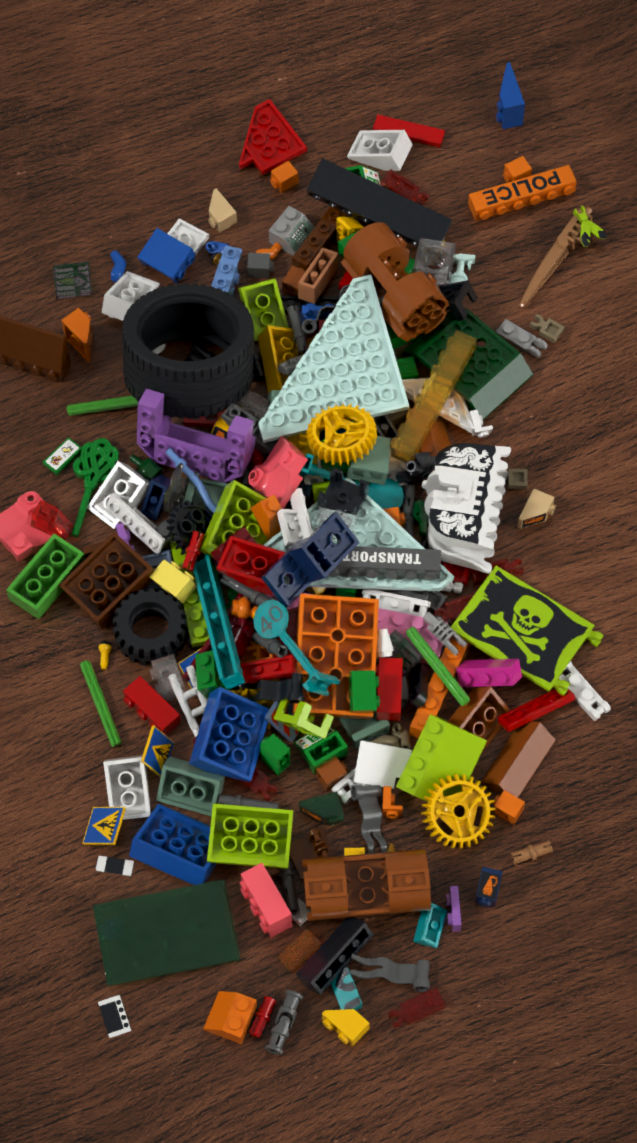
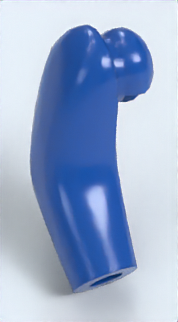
(213, 247)
(119, 265)

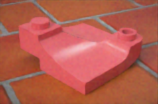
(279, 472)
(16, 528)

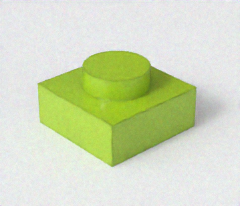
(318, 487)

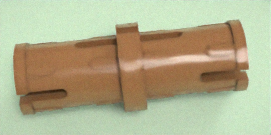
(531, 852)

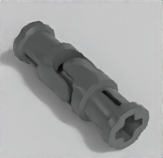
(284, 1024)

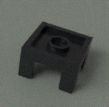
(455, 294)
(343, 494)

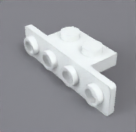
(136, 522)
(295, 523)

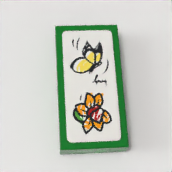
(62, 456)

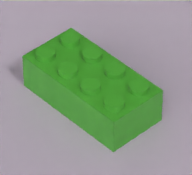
(39, 581)

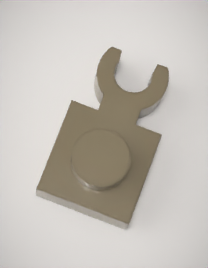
(548, 329)

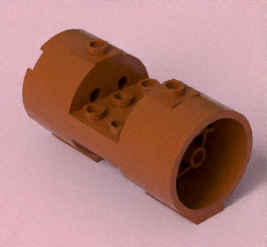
(411, 300)
(367, 884)

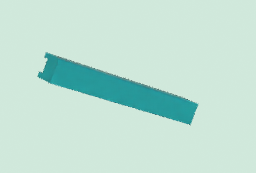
(218, 623)

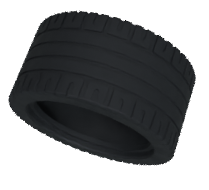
(189, 314)

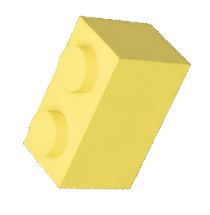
(174, 581)

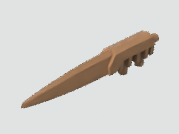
(556, 254)

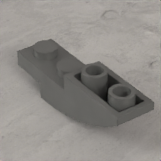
(228, 416)

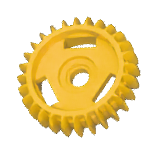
(342, 447)
(443, 808)

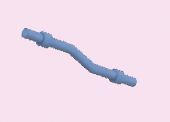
(196, 481)

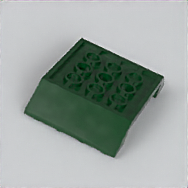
(489, 375)

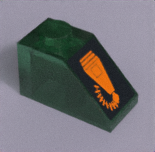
(323, 809)

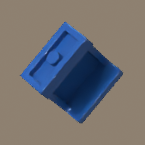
(167, 255)

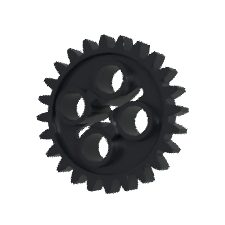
(184, 520)

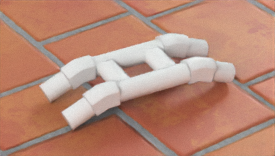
(183, 696)

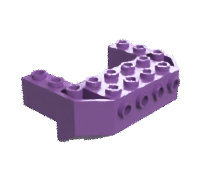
(204, 453)

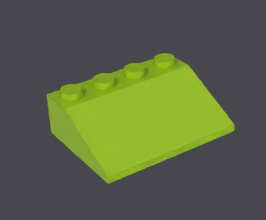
(231, 515)
(440, 752)
(250, 836)

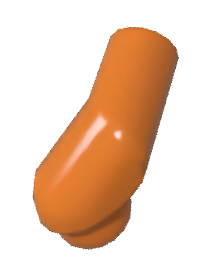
(274, 250)

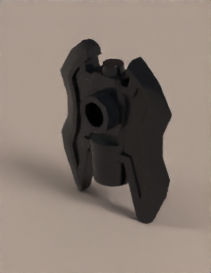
(417, 470)

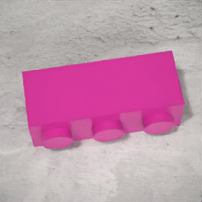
(489, 672)

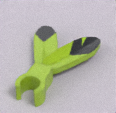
(588, 227)

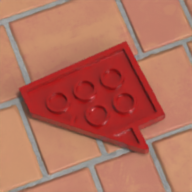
(270, 140)

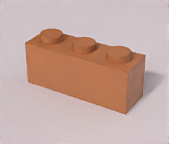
(318, 275)

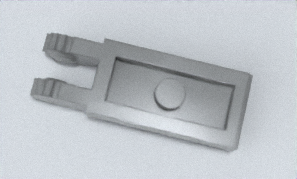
(521, 338)

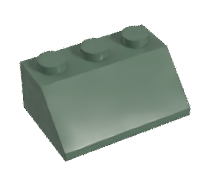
(189, 786)

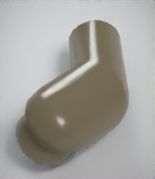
(402, 734)
(387, 740)

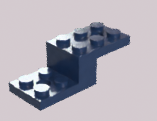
(310, 559)

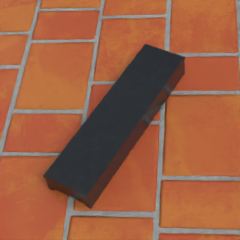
(376, 204)

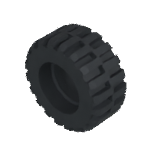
(150, 604)

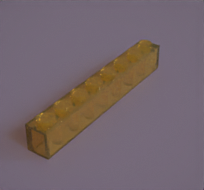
(433, 397)

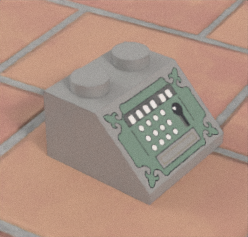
(290, 230)

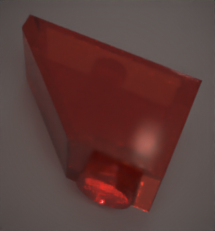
(51, 520)

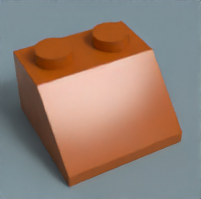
(79, 332)
(231, 1016)

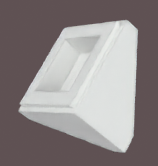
(301, 917)

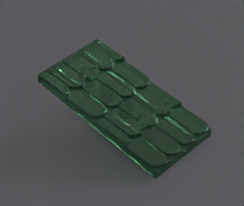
(166, 932)

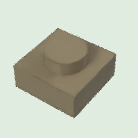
(517, 479)

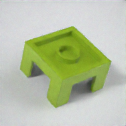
(301, 720)

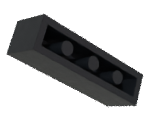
(334, 954)

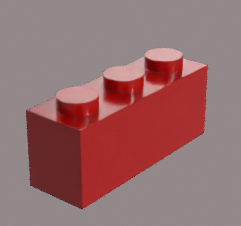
(389, 688)
(151, 706)

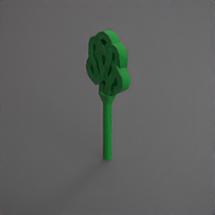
(100, 471)

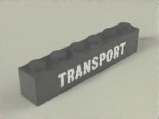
(390, 563)

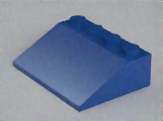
(229, 735)
(174, 845)

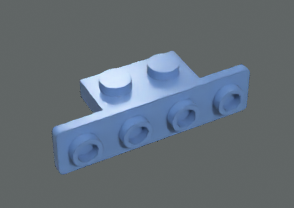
(227, 270)

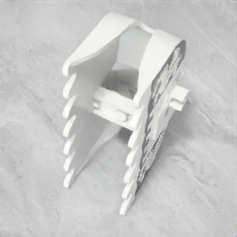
(466, 503)

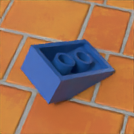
(510, 102)

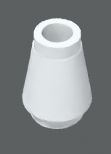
(384, 644)

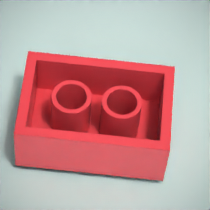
(265, 900)

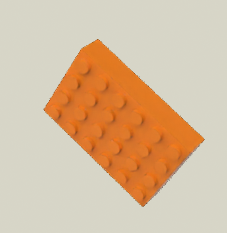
(337, 639)

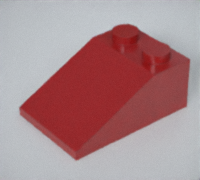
(248, 563)

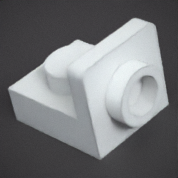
(478, 422)

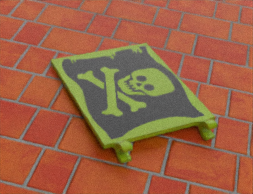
(523, 624)

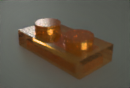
(299, 950)

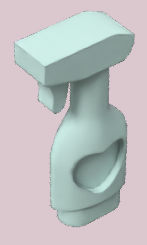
(461, 260)

